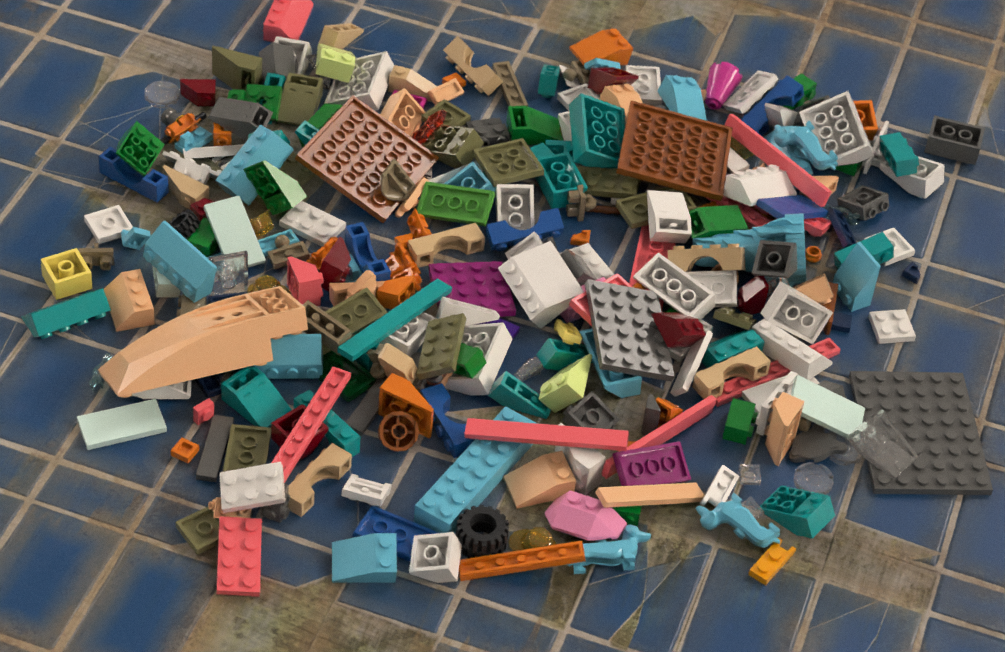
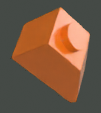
(396, 291)
(668, 411)

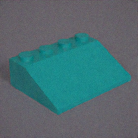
(596, 131)

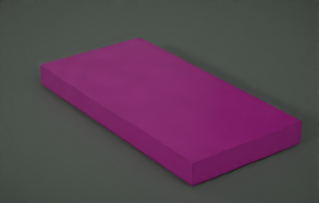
(652, 465)

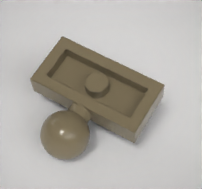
(577, 71)
(279, 256)

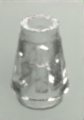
(529, 369)

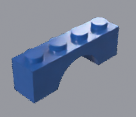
(786, 92)
(152, 186)
(503, 235)
(359, 244)
(449, 431)

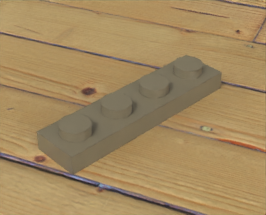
(510, 85)

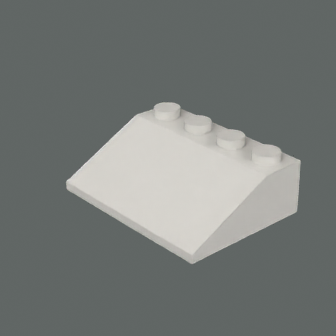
(367, 81)
(839, 129)
(541, 282)
(494, 343)

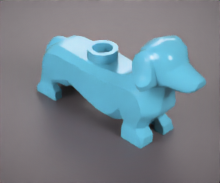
(808, 143)
(741, 520)
(613, 552)

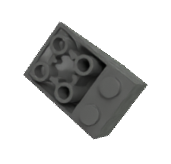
(239, 116)

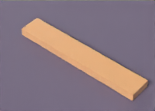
(649, 494)

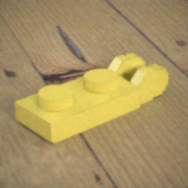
(567, 332)

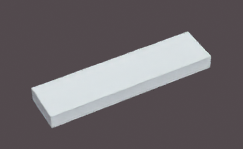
(691, 365)

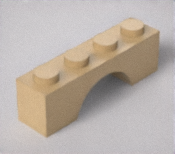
(484, 76)
(465, 238)
(729, 258)
(749, 364)
(330, 464)

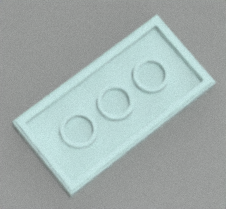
(234, 229)
(827, 407)
(121, 424)

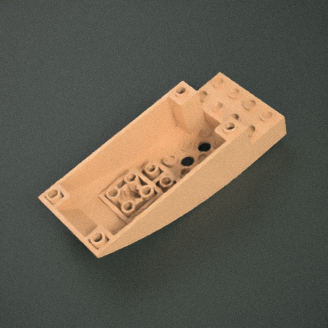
(206, 342)

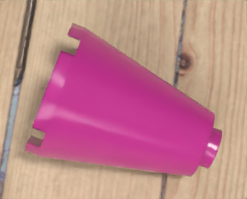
(721, 83)

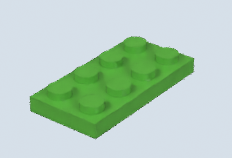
(456, 203)

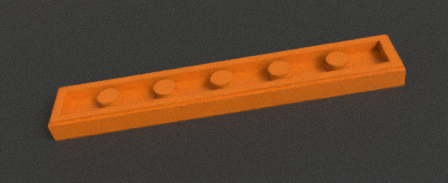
(521, 560)

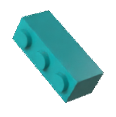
(898, 154)
(877, 245)

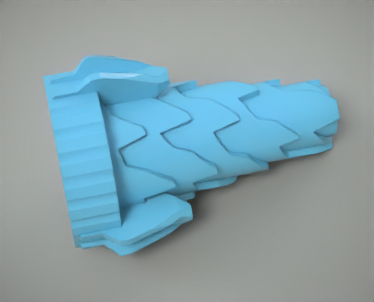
(782, 229)

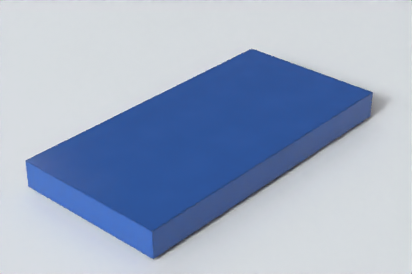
(791, 205)
(382, 521)

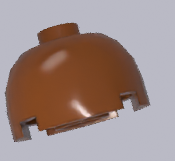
(398, 431)

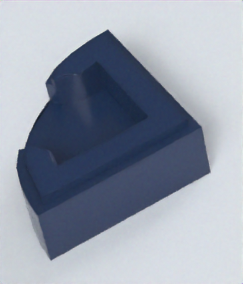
(911, 273)

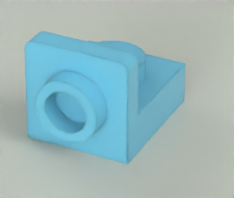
(135, 237)

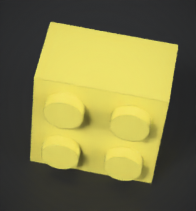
(66, 273)

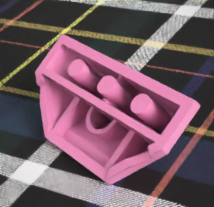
(584, 517)

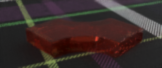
(429, 126)

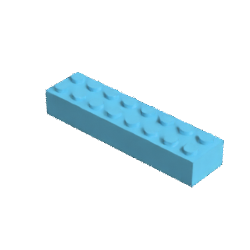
(470, 479)

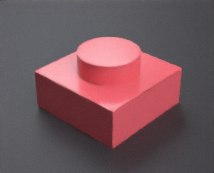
(203, 411)

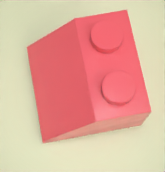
(304, 281)

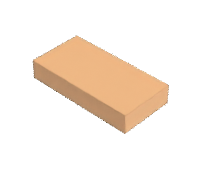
(447, 91)

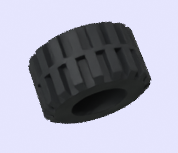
(482, 520)

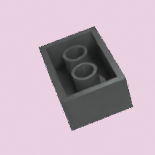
(954, 140)

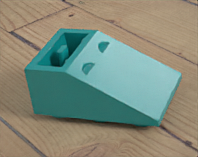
(254, 397)
(799, 510)

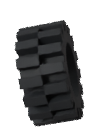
(185, 223)

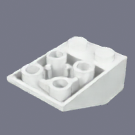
(668, 217)

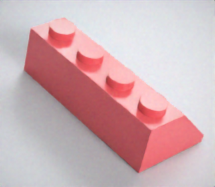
(286, 19)

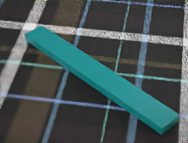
(394, 320)

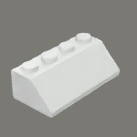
(758, 184)
(676, 287)
(790, 351)

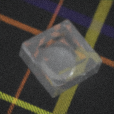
(749, 474)
(753, 507)

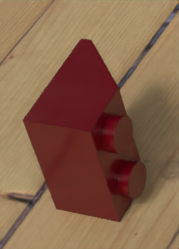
(609, 76)
(335, 264)
(678, 329)
(283, 426)

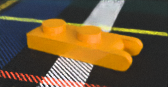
(770, 563)

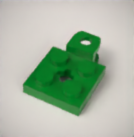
(255, 93)

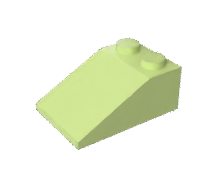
(334, 63)
(566, 385)

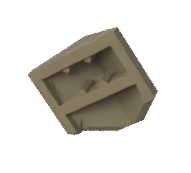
(396, 183)

